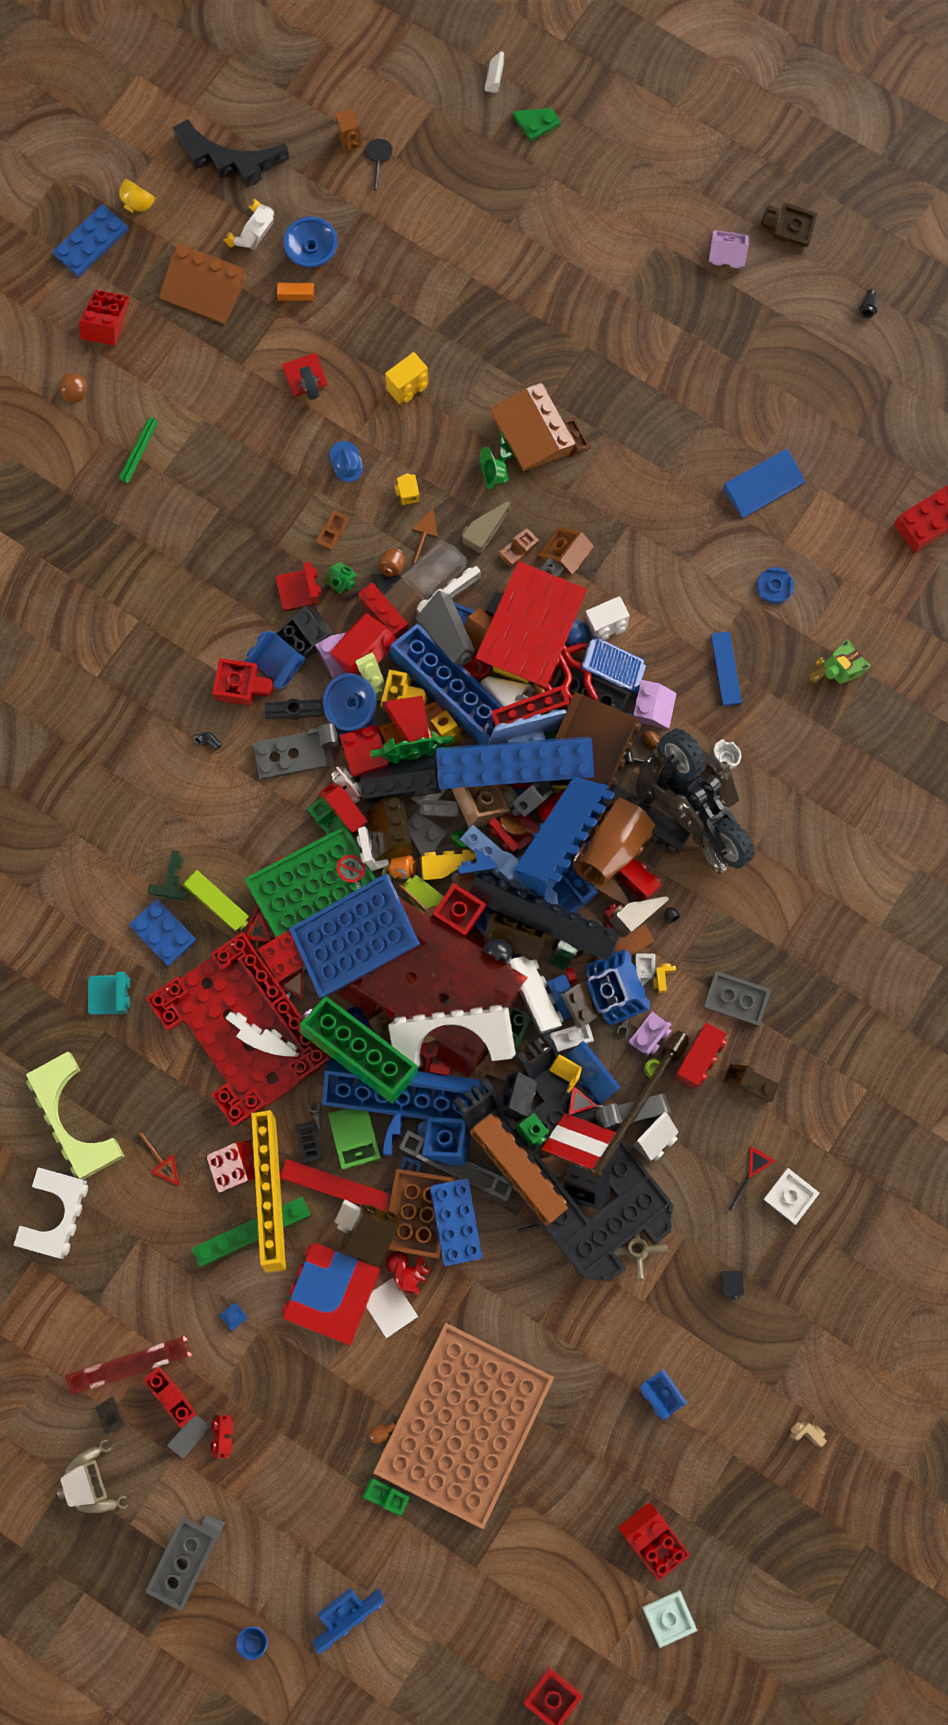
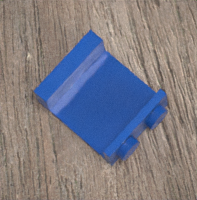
(275, 658)

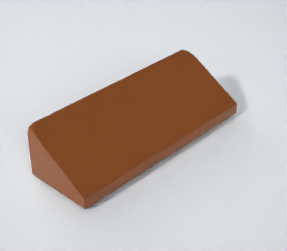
(635, 940)

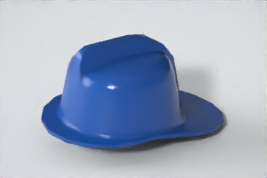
(346, 461)

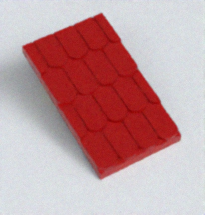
(531, 625)

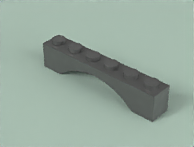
(478, 1177)

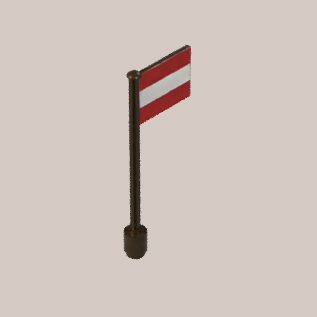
(594, 1145)

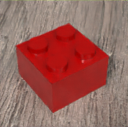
(459, 910)
(552, 1697)

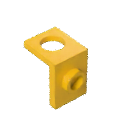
(450, 728)
(567, 1070)

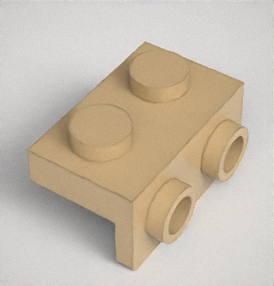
(813, 1432)

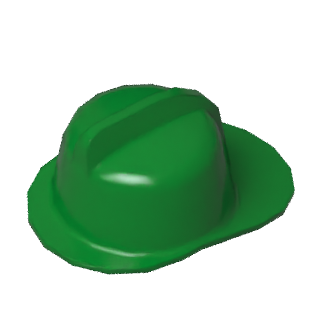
(492, 468)

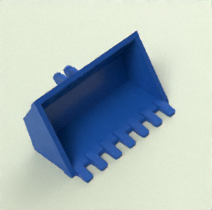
(562, 835)

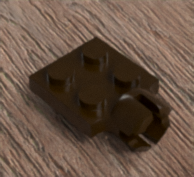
(790, 223)

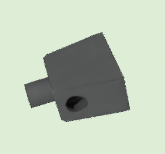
(531, 798)

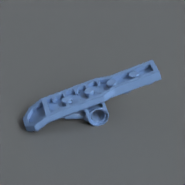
(505, 861)

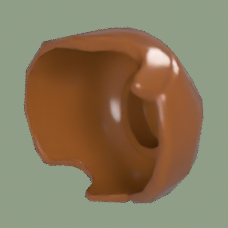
(72, 387)

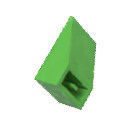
(354, 1138)

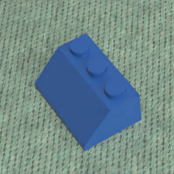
(593, 1074)

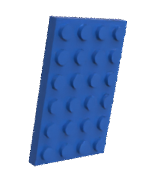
(354, 936)

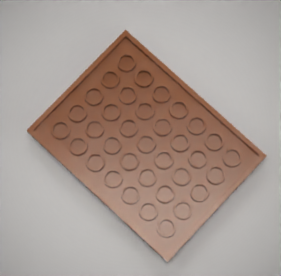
(464, 1425)

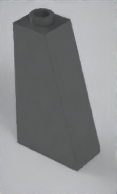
(446, 628)

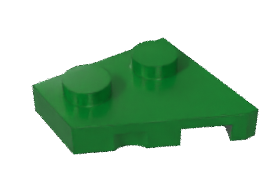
(537, 122)

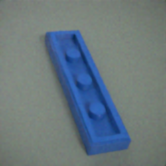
(726, 669)

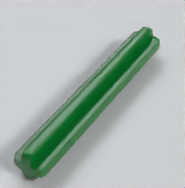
(138, 449)

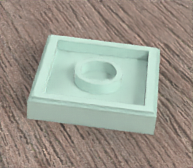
(669, 1618)

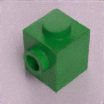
(532, 1130)

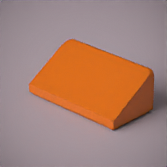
(295, 292)

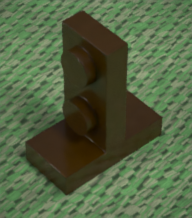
(747, 1079)

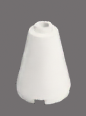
(507, 691)

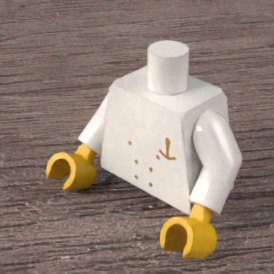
(255, 228)

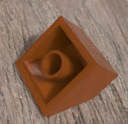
(567, 548)

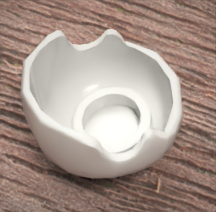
(727, 752)

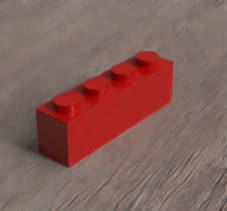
(539, 704)

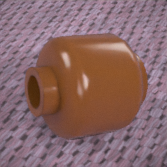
(392, 562)

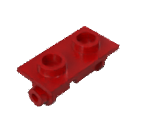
(220, 1444)

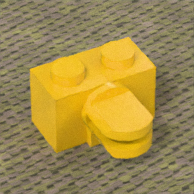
(399, 686)

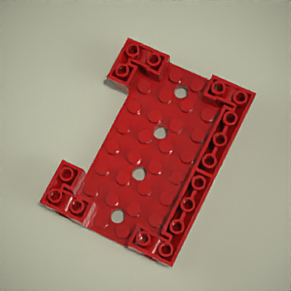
(245, 987)

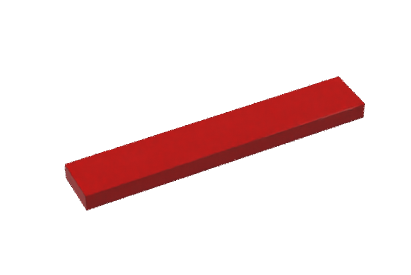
(334, 1185)

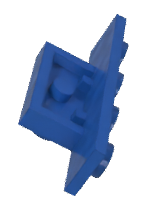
(344, 1614)

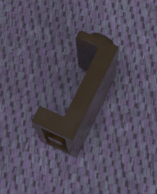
(371, 1234)

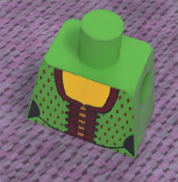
(845, 664)

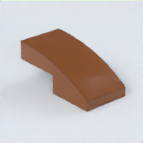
(333, 530)
(518, 548)

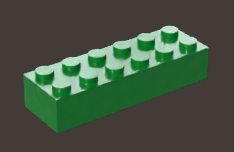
(359, 1049)

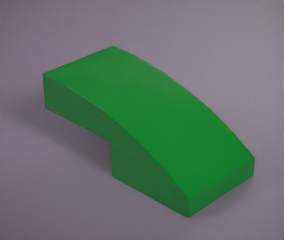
(325, 816)
(386, 1496)

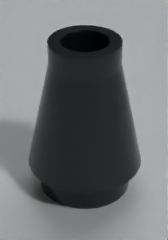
(869, 304)

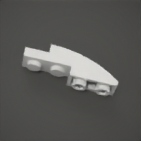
(268, 1041)

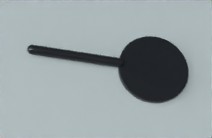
(378, 151)

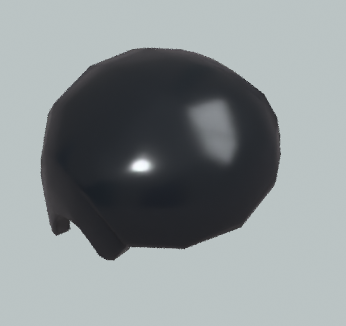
(498, 948)

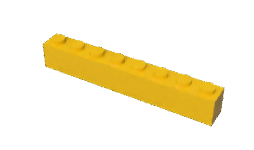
(268, 1192)

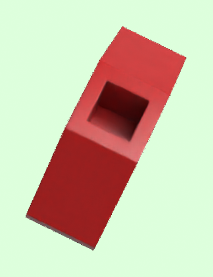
(170, 1396)

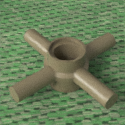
(638, 1258)

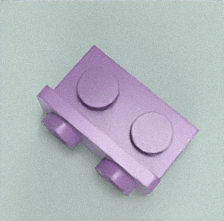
(649, 1034)

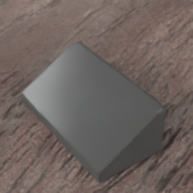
(189, 1436)

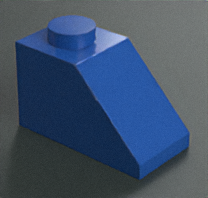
(556, 987)

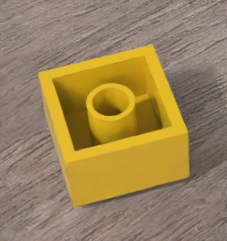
(407, 378)

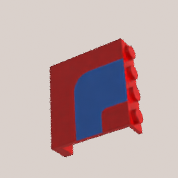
(331, 1293)

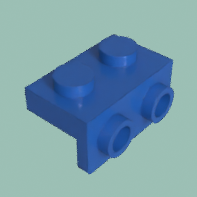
(662, 1394)

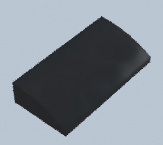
(607, 692)

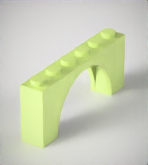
(48, 1084)

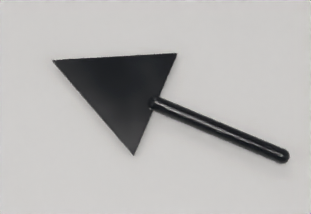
(383, 583)

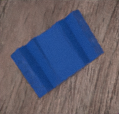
(616, 988)

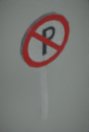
(351, 869)

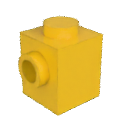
(407, 489)

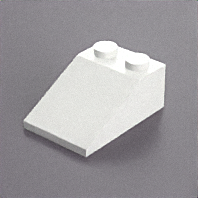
(656, 1138)

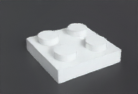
(791, 1196)

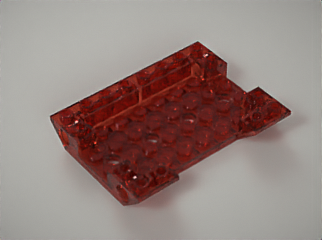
(442, 965)

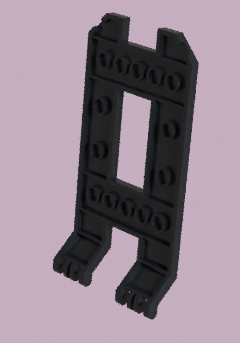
(639, 1200)

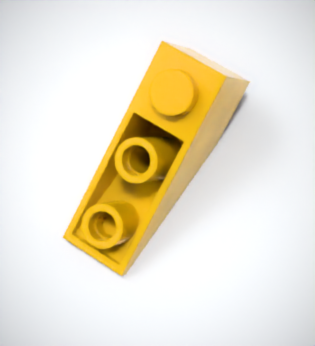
(440, 866)

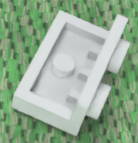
(367, 855)

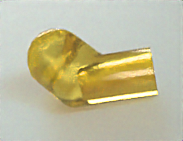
(820, 671)

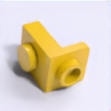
(659, 980)

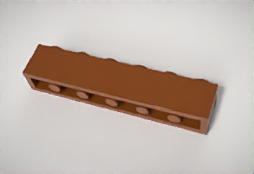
(518, 1169)

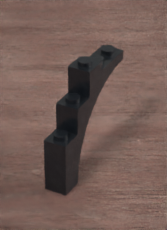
(226, 161)

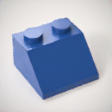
(447, 1141)

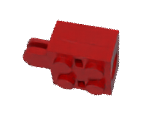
(239, 682)

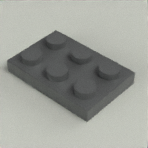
(737, 998)

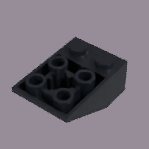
(305, 631)
(586, 1188)

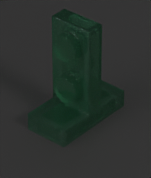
(172, 881)
(562, 955)

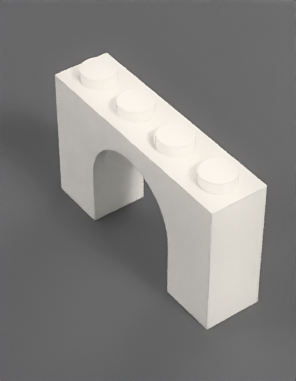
(55, 1241)

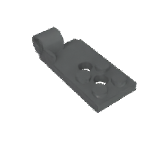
(313, 750)
(189, 1542)

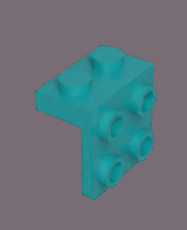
(108, 994)

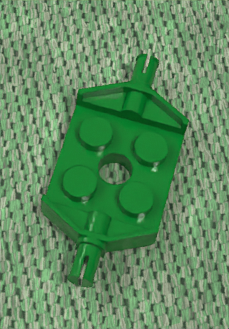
(411, 750)

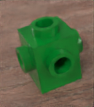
(340, 578)

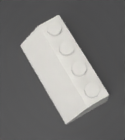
(536, 998)

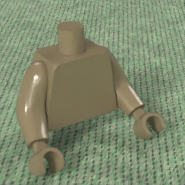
(84, 1486)

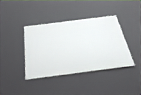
(390, 1308)

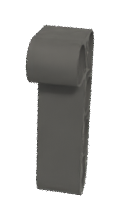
(613, 1116)

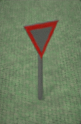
(580, 1102)

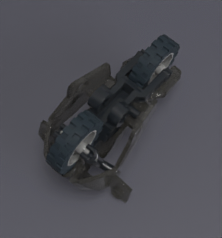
(695, 798)

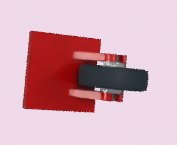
(305, 376)

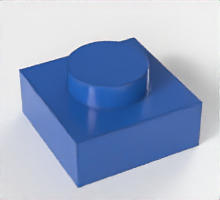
(233, 1316)

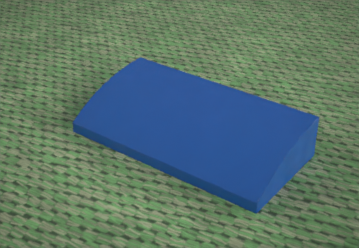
(764, 483)

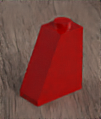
(408, 717)
(343, 807)

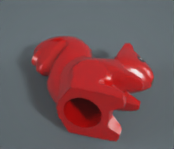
(405, 1276)

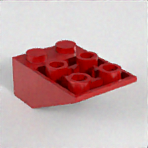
(103, 317)
(654, 1541)

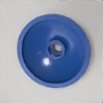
(309, 233)
(340, 697)

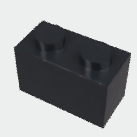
(517, 1096)

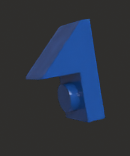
(483, 864)

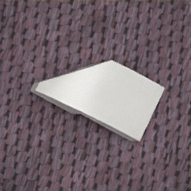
(645, 966)

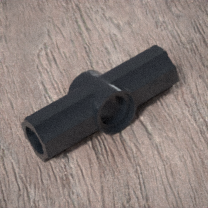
(280, 709)

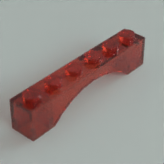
(128, 1365)

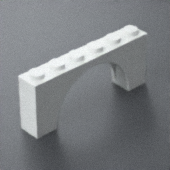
(491, 1026)

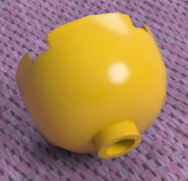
(135, 197)

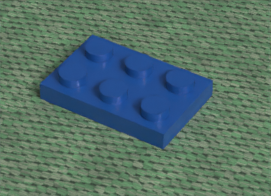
(162, 932)

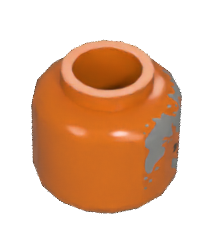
(402, 867)

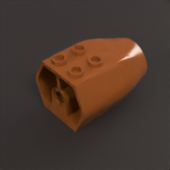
(613, 841)

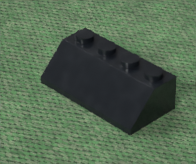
(405, 778)

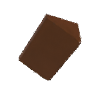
(577, 435)

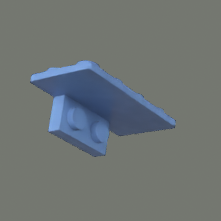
(527, 729)

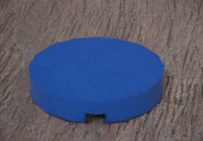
(775, 585)

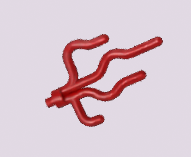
(564, 659)

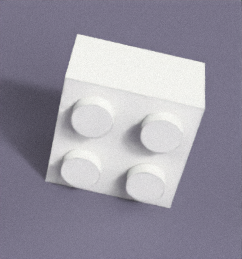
(607, 619)

